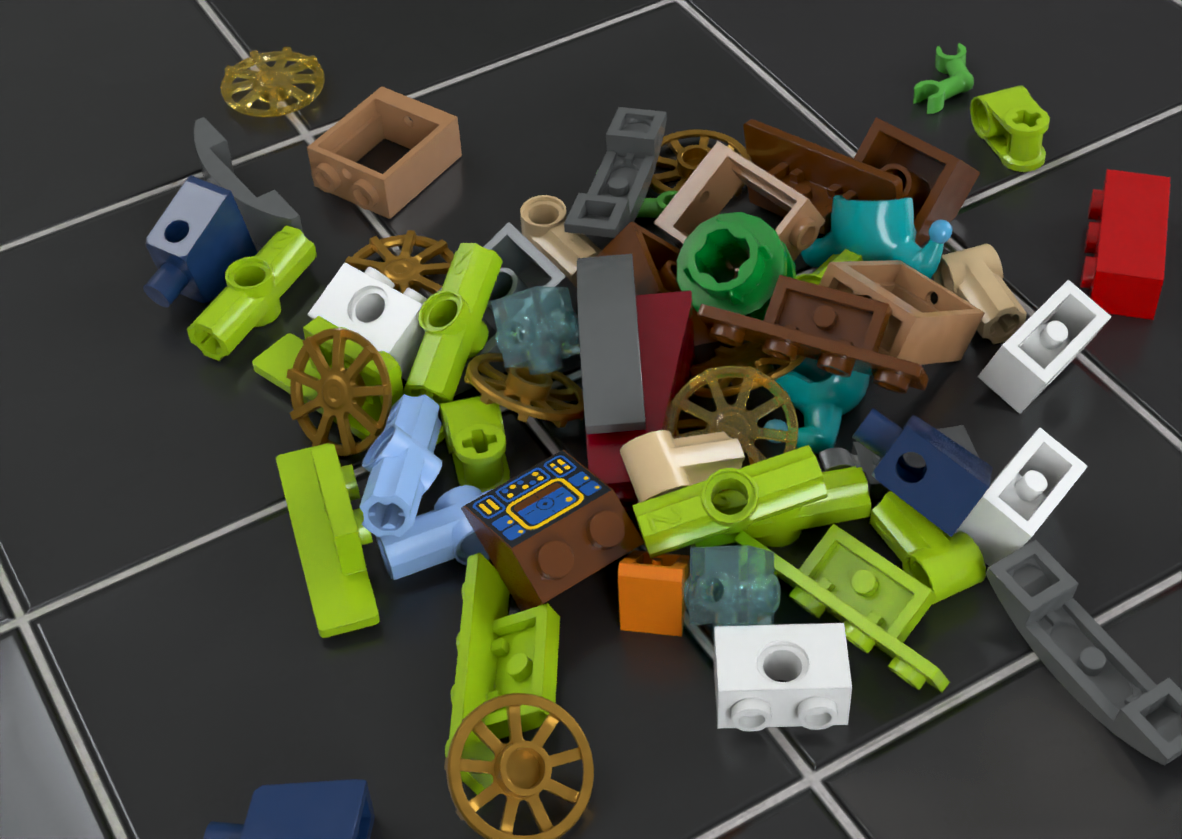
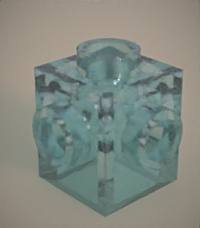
(536, 328)
(731, 586)

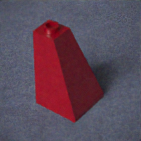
(666, 361)

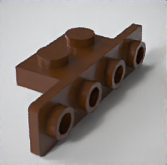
(814, 171)
(822, 325)

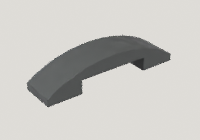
(623, 175)
(261, 214)
(609, 345)
(1084, 657)

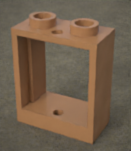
(381, 116)
(718, 180)
(916, 327)

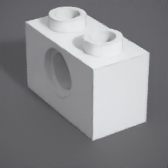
(374, 310)
(1044, 346)
(1022, 497)
(805, 655)

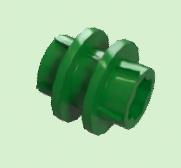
(721, 246)

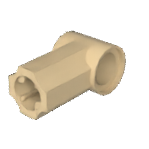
(544, 227)
(978, 279)
(666, 464)

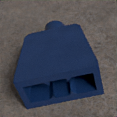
(196, 243)
(941, 489)
(304, 812)

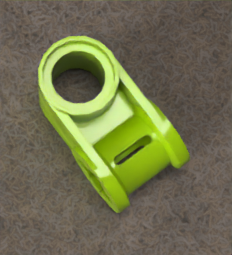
(1012, 127)
(476, 442)

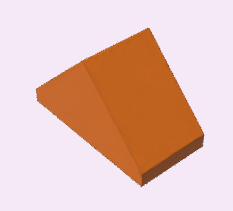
(653, 592)

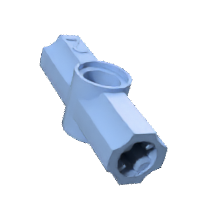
(401, 466)
(434, 536)

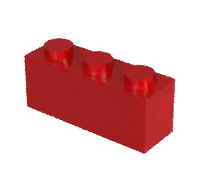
(1127, 243)

